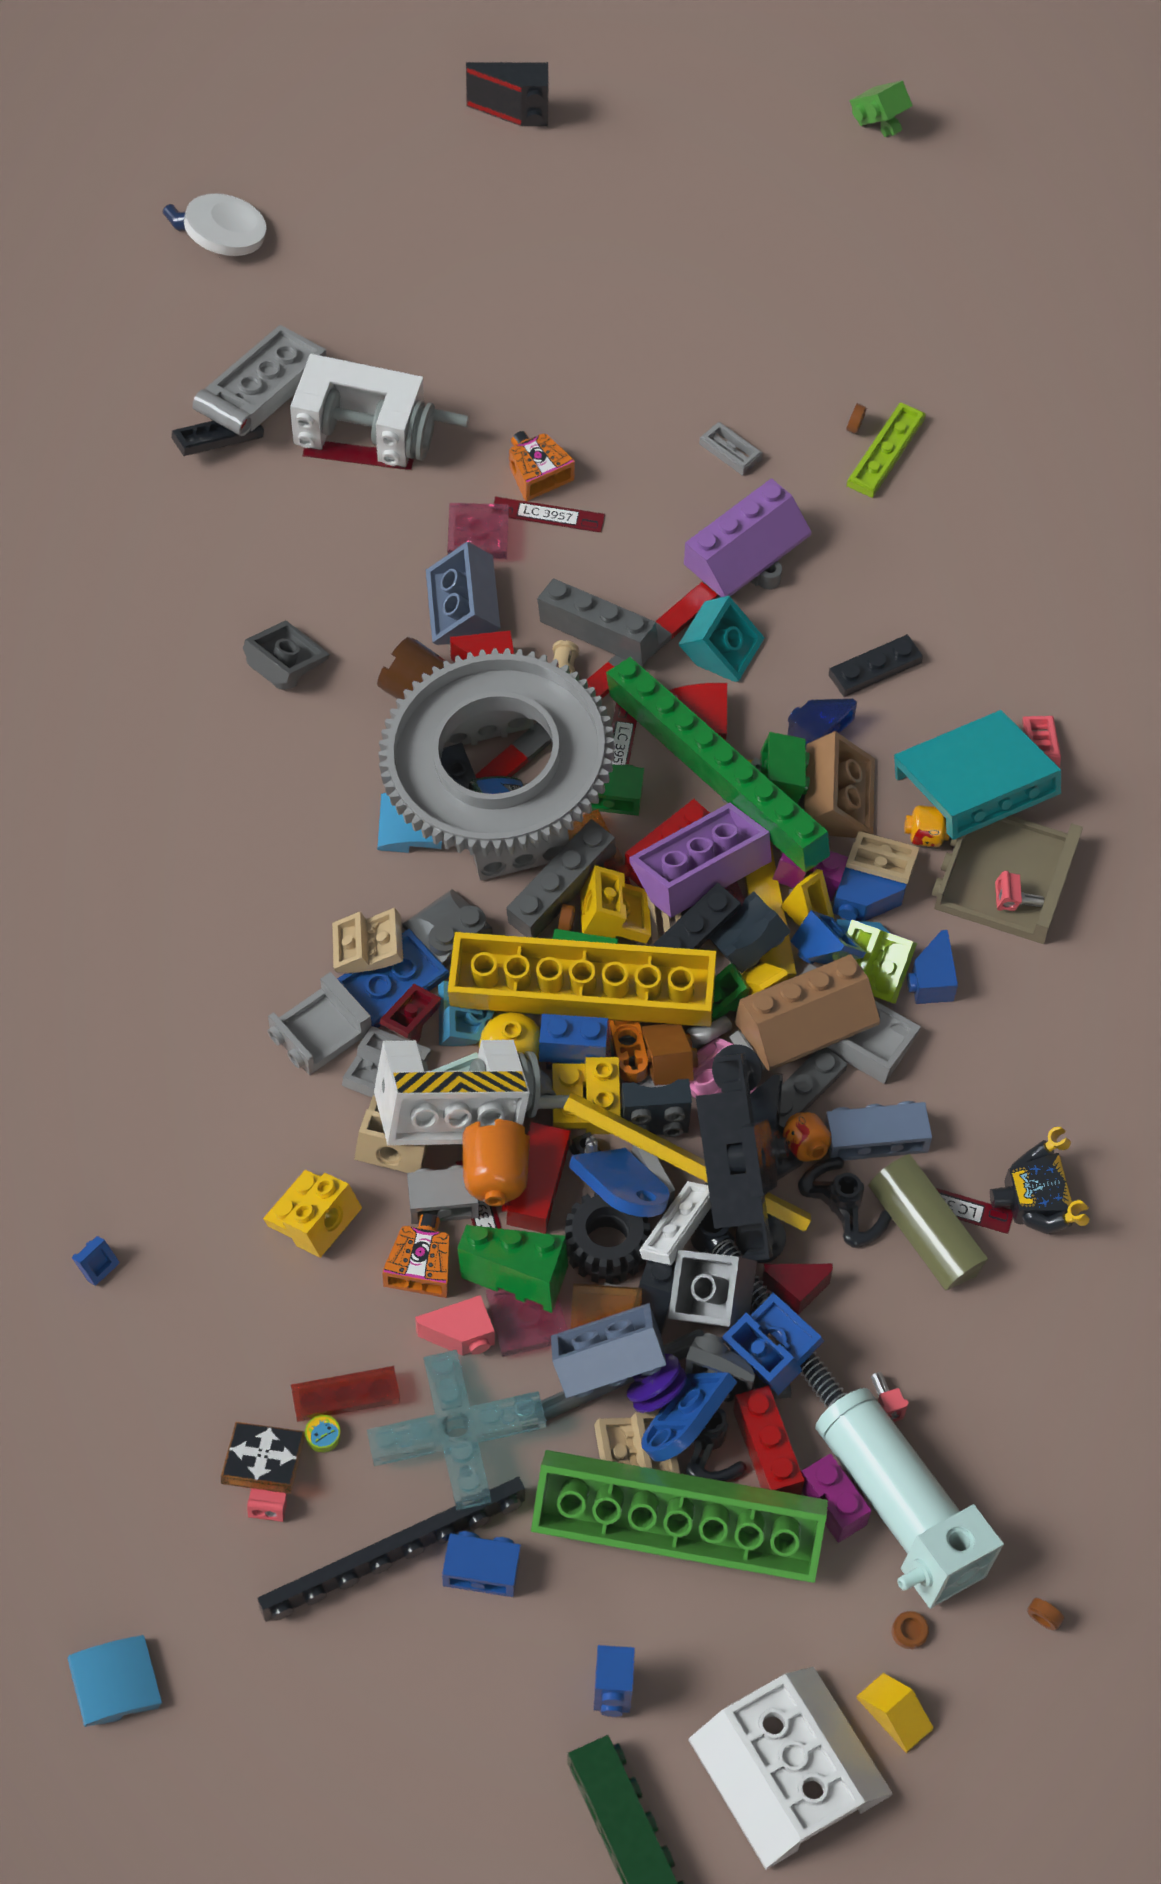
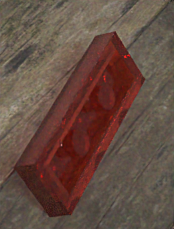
(345, 1393)

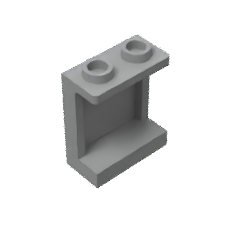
(320, 1025)

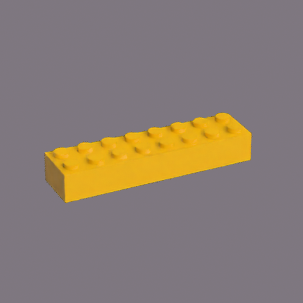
(582, 979)

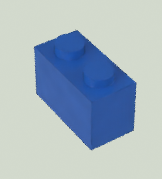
(572, 1038)
(481, 1564)
(614, 1680)

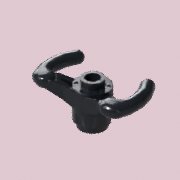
(844, 1199)
(710, 1439)

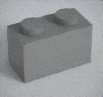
(440, 1194)

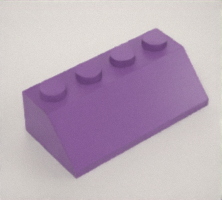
(746, 539)
(699, 856)

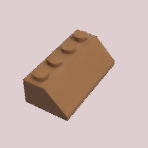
(808, 1012)

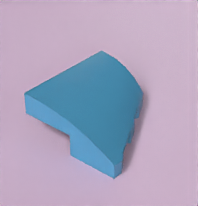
(457, 1024)

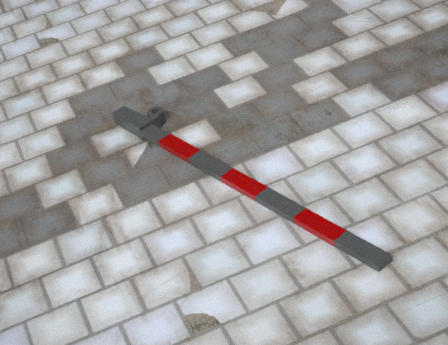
(668, 626)

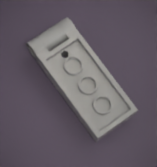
(257, 381)

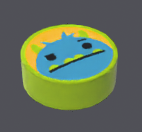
(322, 1433)

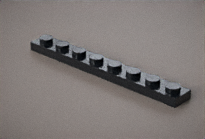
(380, 1555)

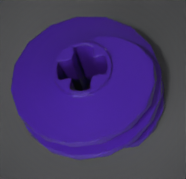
(657, 1389)

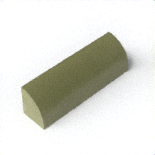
(928, 1222)

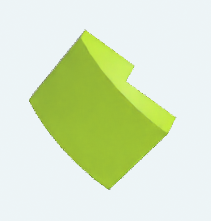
(885, 959)

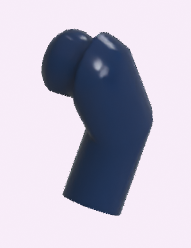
(174, 217)

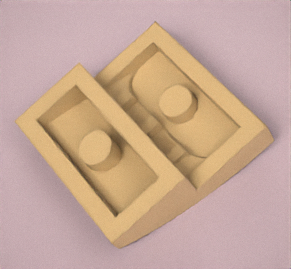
(882, 857)
(367, 943)
(621, 1441)

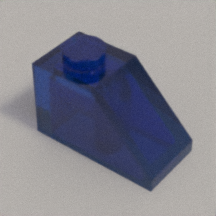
(821, 718)

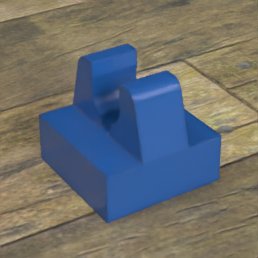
(96, 1260)

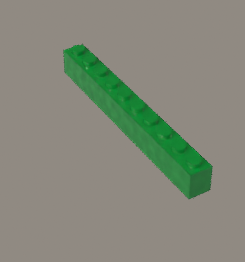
(718, 763)

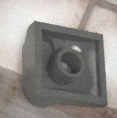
(283, 654)
(441, 919)
(712, 1356)

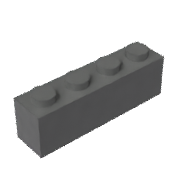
(597, 621)
(560, 880)

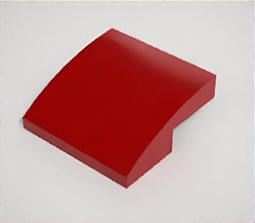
(707, 702)

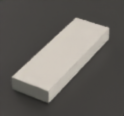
(677, 1224)

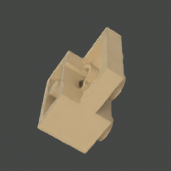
(374, 1149)

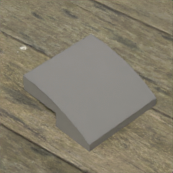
(363, 1070)

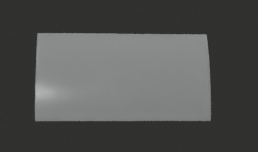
(880, 1047)

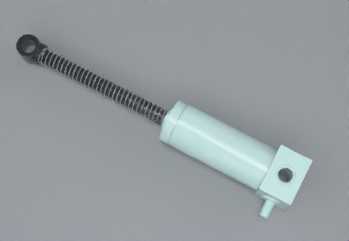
(942, 1544)

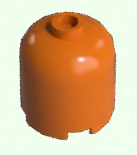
(495, 1161)

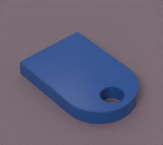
(622, 1181)
(686, 1414)

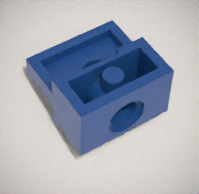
(773, 1363)

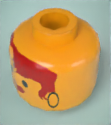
(926, 827)

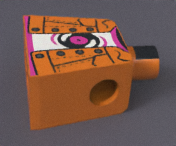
(539, 464)
(419, 1259)

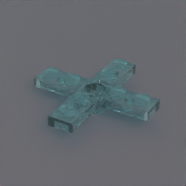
(453, 1411)

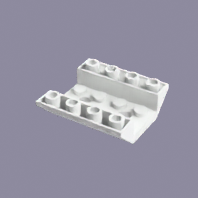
(765, 1772)

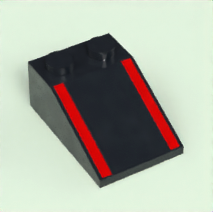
(509, 91)

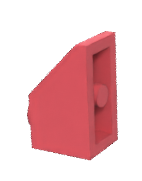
(458, 1327)

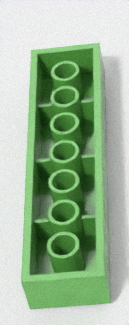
(679, 1516)

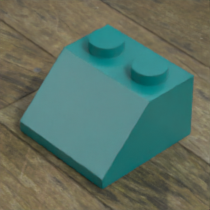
(722, 639)

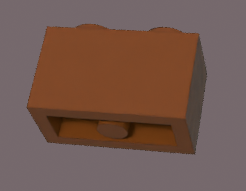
(669, 1053)

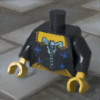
(1039, 1190)

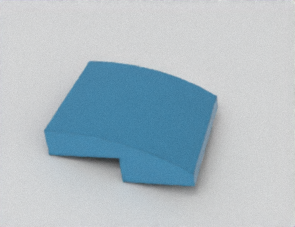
(396, 834)
(114, 1680)

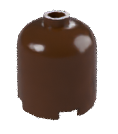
(409, 665)

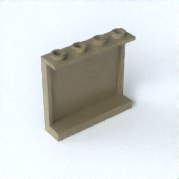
(1012, 845)

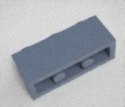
(879, 1131)

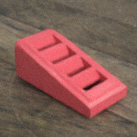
(1045, 740)

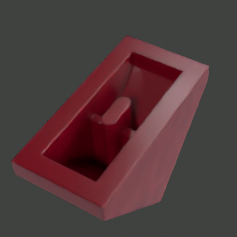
(797, 1283)

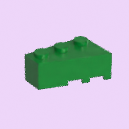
(515, 1261)

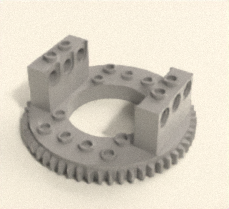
(487, 700)

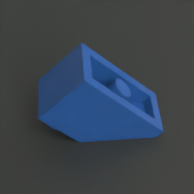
(866, 895)
(824, 940)
(934, 972)

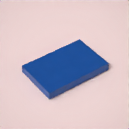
(383, 987)

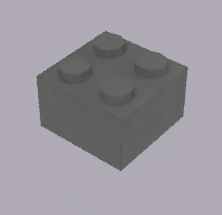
(711, 1288)

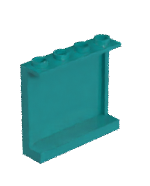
(980, 773)

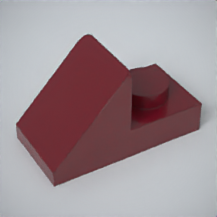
(411, 1012)

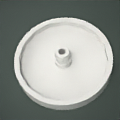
(225, 224)

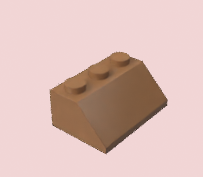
(840, 786)

